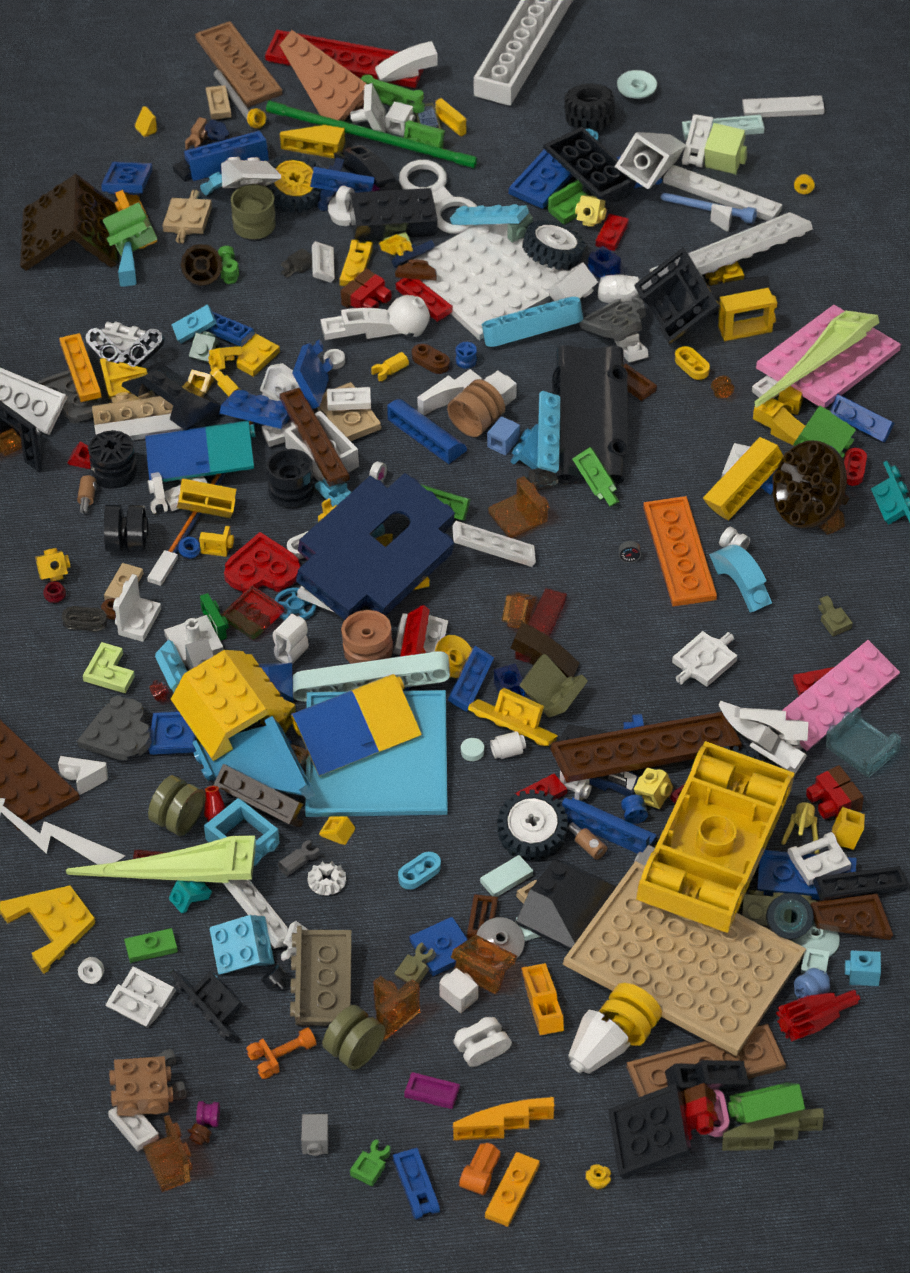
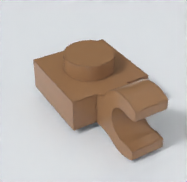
(198, 134)

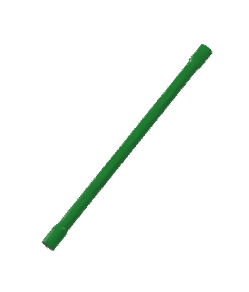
(459, 158)

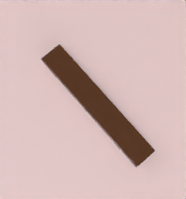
(314, 437)

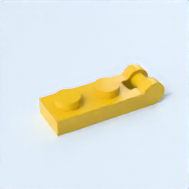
(355, 261)

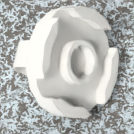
(339, 205)

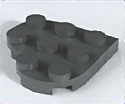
(616, 319)
(73, 408)
(118, 730)

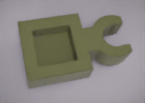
(415, 967)

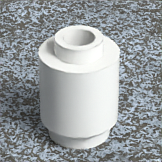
(508, 745)

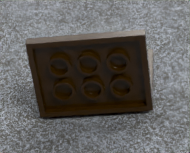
(65, 214)

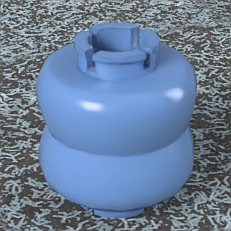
(811, 983)

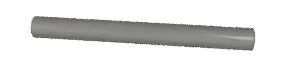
(232, 94)

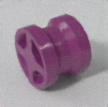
(208, 1113)

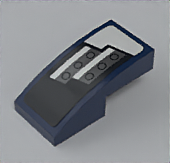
(620, 782)

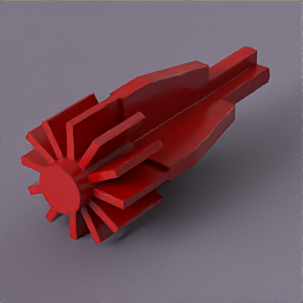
(813, 1013)

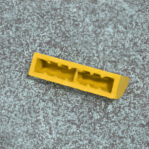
(744, 478)

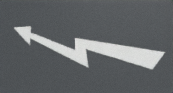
(87, 848)

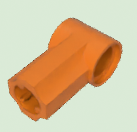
(479, 1173)

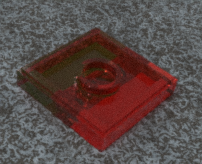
(253, 612)

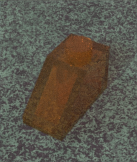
(518, 609)

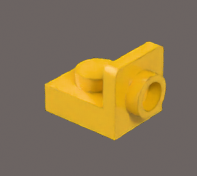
(218, 356)
(216, 543)

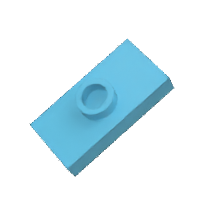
(194, 323)

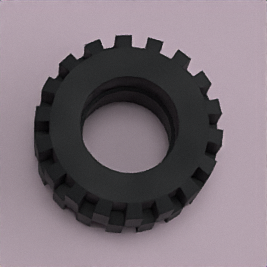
(589, 106)

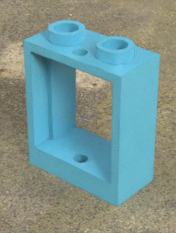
(234, 814)

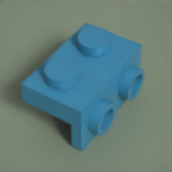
(528, 449)

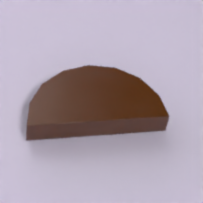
(416, 270)

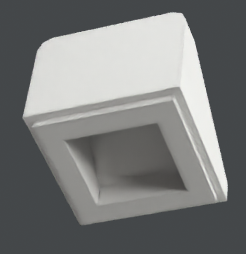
(721, 216)

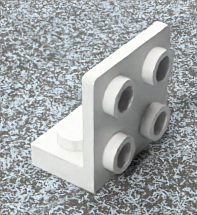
(134, 613)

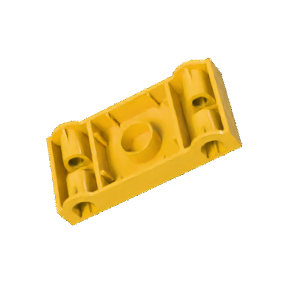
(715, 837)

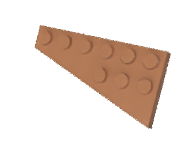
(328, 83)

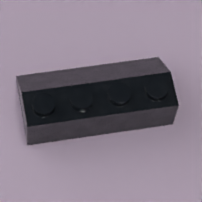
(738, 286)

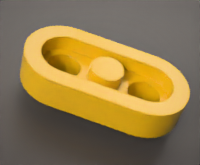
(692, 363)

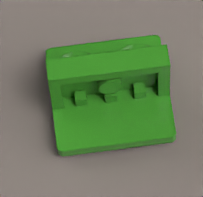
(129, 225)

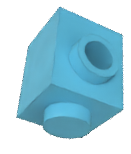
(864, 968)

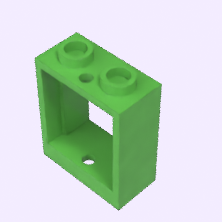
(766, 1102)

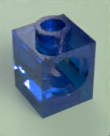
(604, 263)
(508, 678)

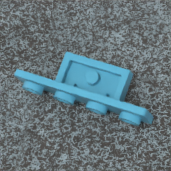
(548, 431)
(170, 664)

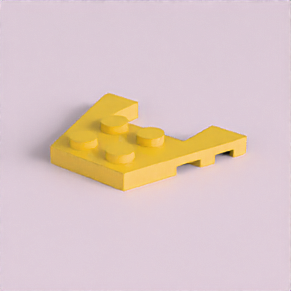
(59, 915)

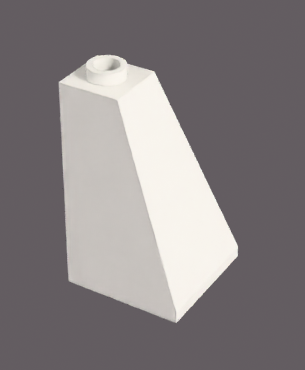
(649, 157)

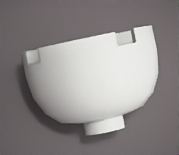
(409, 315)

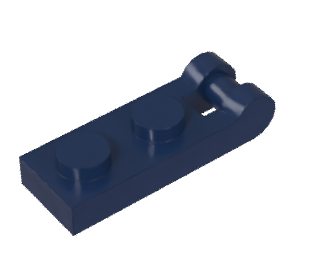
(327, 195)

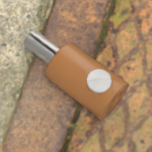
(86, 492)
(588, 841)

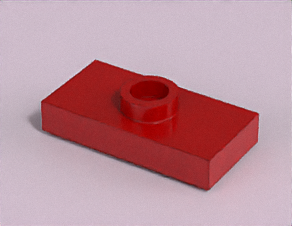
(550, 785)

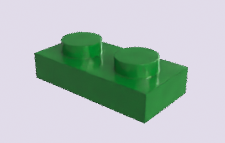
(212, 611)

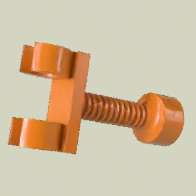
(271, 1066)

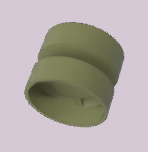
(253, 211)

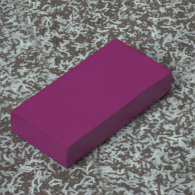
(432, 1090)

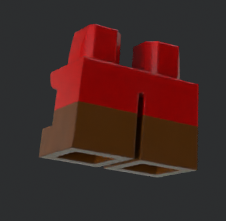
(365, 291)
(836, 792)
(699, 1109)

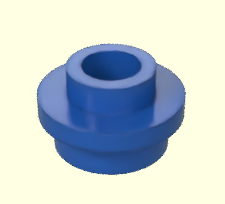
(189, 542)

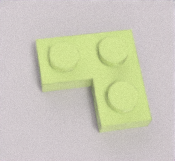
(104, 669)

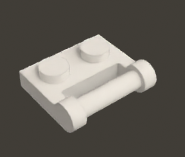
(826, 863)

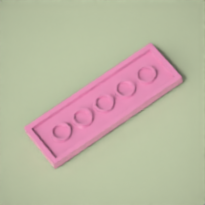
(841, 691)

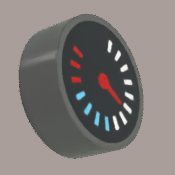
(629, 552)

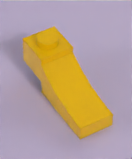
(780, 421)

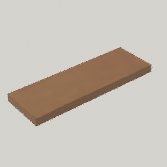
(238, 64)
(758, 1053)

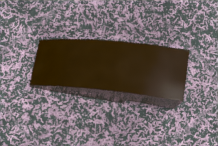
(535, 643)

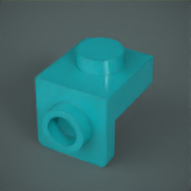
(188, 891)

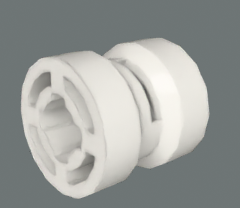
(731, 536)

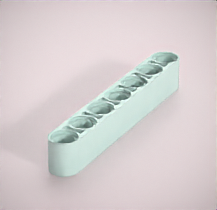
(412, 669)

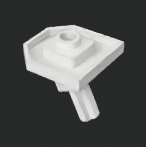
(278, 380)

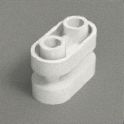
(482, 1041)

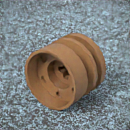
(476, 408)

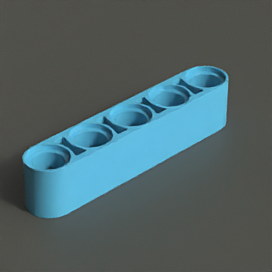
(532, 321)

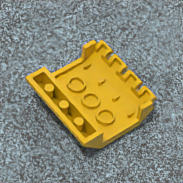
(226, 698)

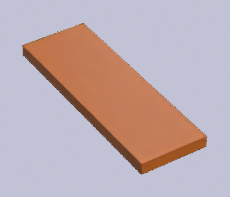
(679, 551)

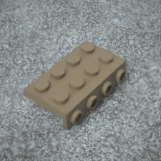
(322, 975)

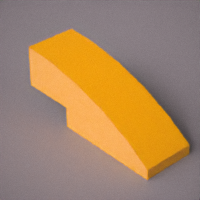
(543, 999)

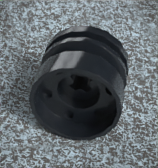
(112, 459)
(290, 477)

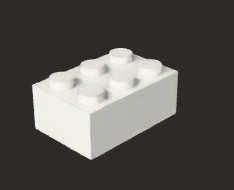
(344, 447)

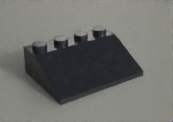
(591, 165)

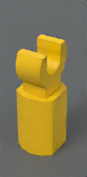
(390, 366)
(224, 382)

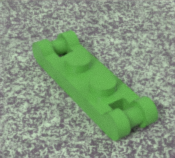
(391, 93)

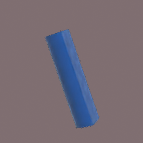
(425, 431)

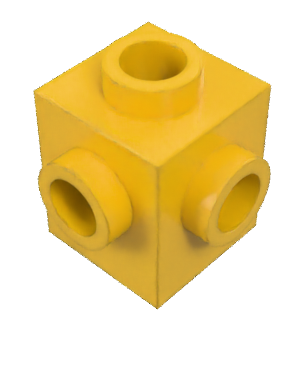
(43, 564)

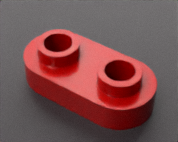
(855, 465)

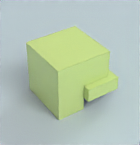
(725, 148)

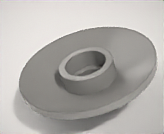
(509, 929)

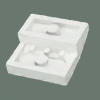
(435, 631)
(140, 997)

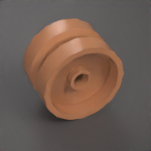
(367, 637)

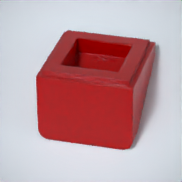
(80, 456)

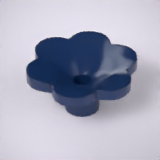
(216, 130)

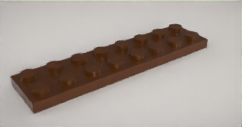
(641, 746)

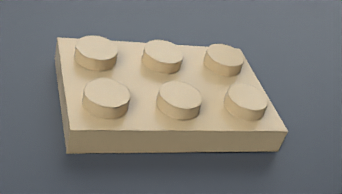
(351, 422)

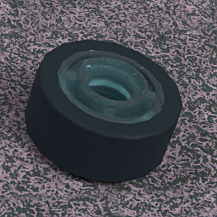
(803, 913)

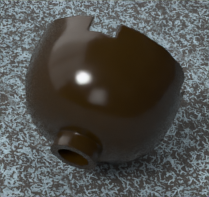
(201, 264)

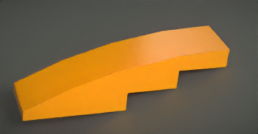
(493, 1121)

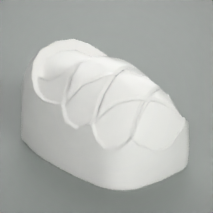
(617, 287)

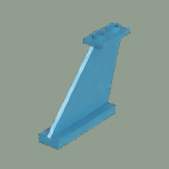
(263, 755)

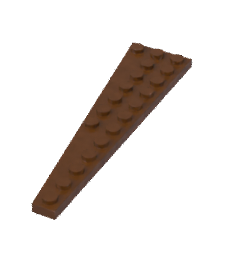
(28, 782)

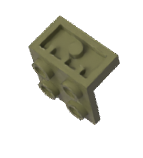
(551, 687)

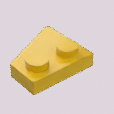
(256, 354)
(117, 373)

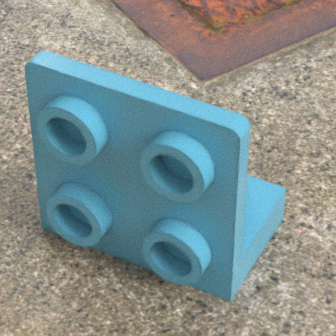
(241, 944)

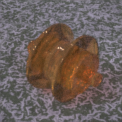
(722, 387)

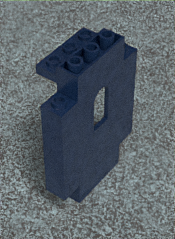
(353, 568)

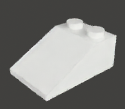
(253, 171)

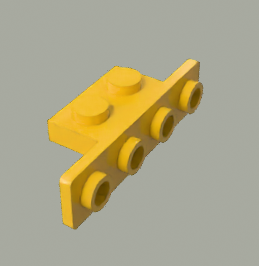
(516, 714)

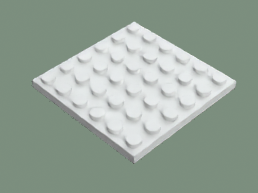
(488, 276)

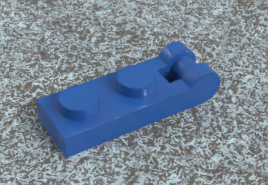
(415, 1182)

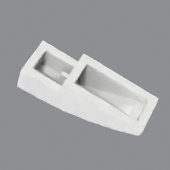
(407, 62)
(751, 729)

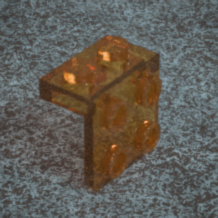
(520, 511)

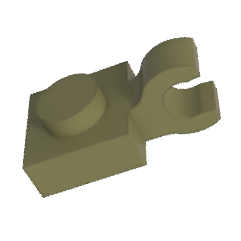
(833, 619)

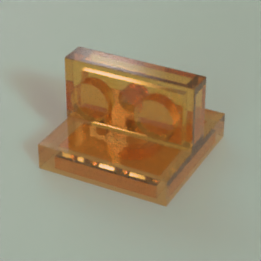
(483, 962)
(395, 1006)

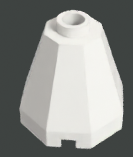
(596, 1043)

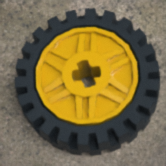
(294, 187)

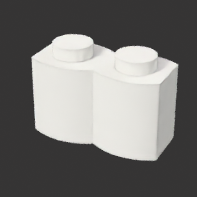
(290, 639)

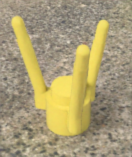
(803, 818)

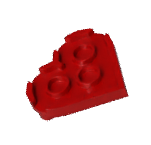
(260, 564)

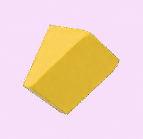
(146, 122)
(201, 380)
(338, 829)

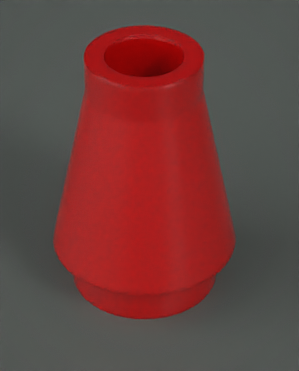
(213, 802)

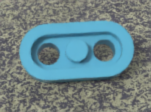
(417, 870)

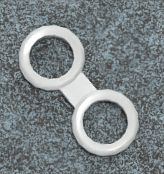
(441, 196)

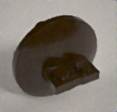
(810, 484)

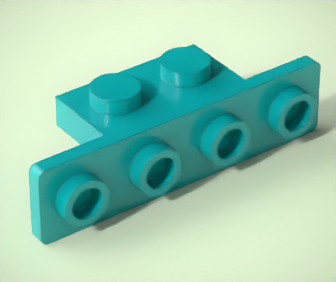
(892, 495)

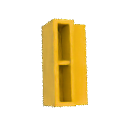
(206, 498)

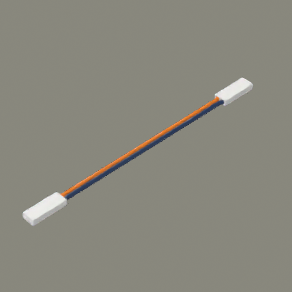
(170, 557)

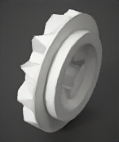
(326, 886)

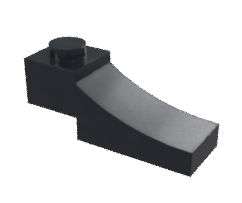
(714, 1073)

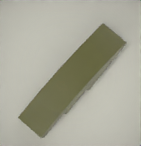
(763, 1132)

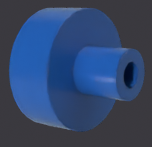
(637, 721)

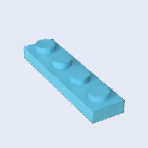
(489, 215)

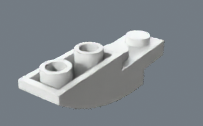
(357, 321)

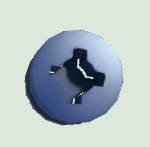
(466, 355)
(634, 809)

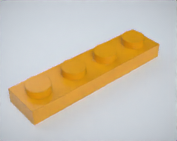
(80, 367)

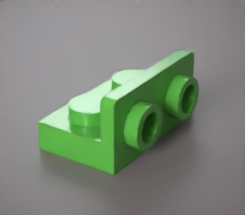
(564, 202)

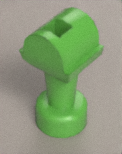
(230, 267)

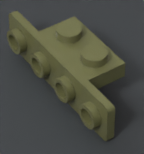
(756, 906)

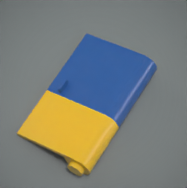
(356, 724)

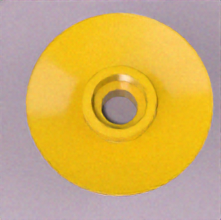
(457, 650)

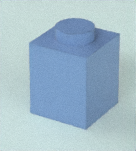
(503, 435)

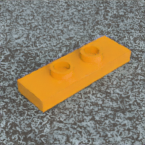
(512, 1189)

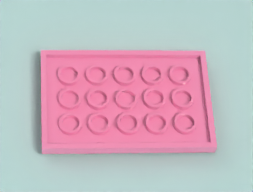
(836, 374)

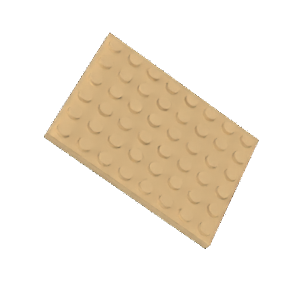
(697, 974)

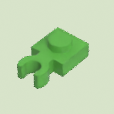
(370, 1166)

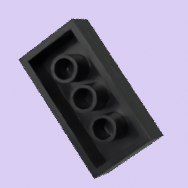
(392, 212)

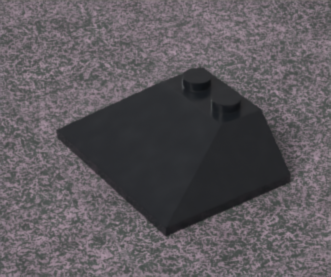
(677, 295)
(189, 403)
(30, 436)
(563, 903)

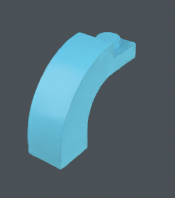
(745, 572)

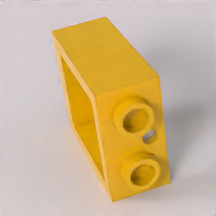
(746, 302)

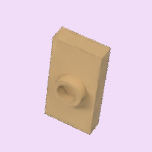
(122, 575)

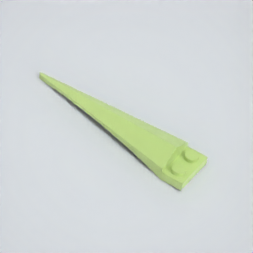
(838, 336)
(209, 862)

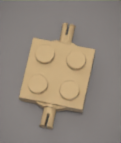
(187, 216)

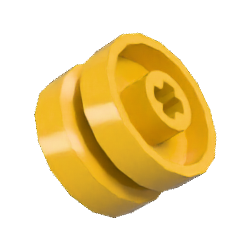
(632, 1011)

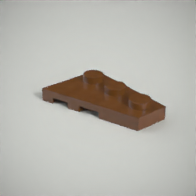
(853, 915)

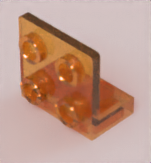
(169, 1158)

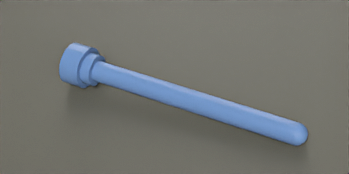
(747, 214)

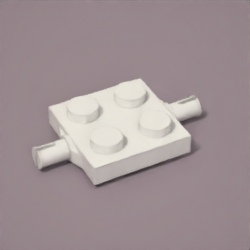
(704, 658)

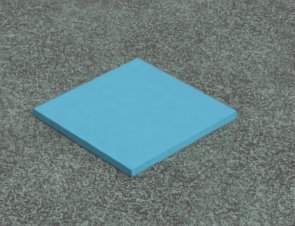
(394, 781)

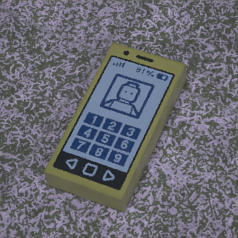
(428, 117)

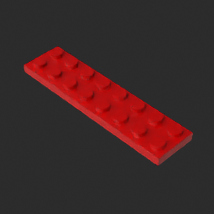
(354, 57)

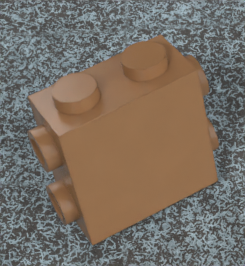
(141, 1086)

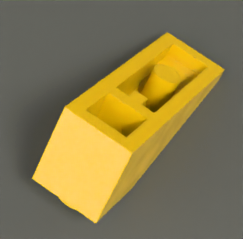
(315, 140)

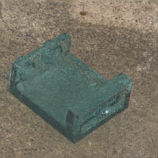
(861, 743)

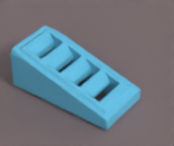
(127, 270)

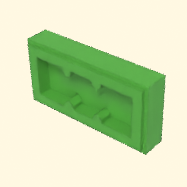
(424, 134)
(150, 945)

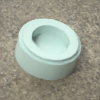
(472, 749)

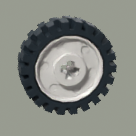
(553, 244)
(530, 809)

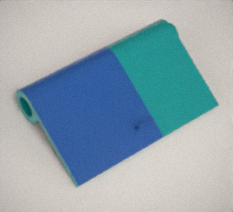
(201, 451)

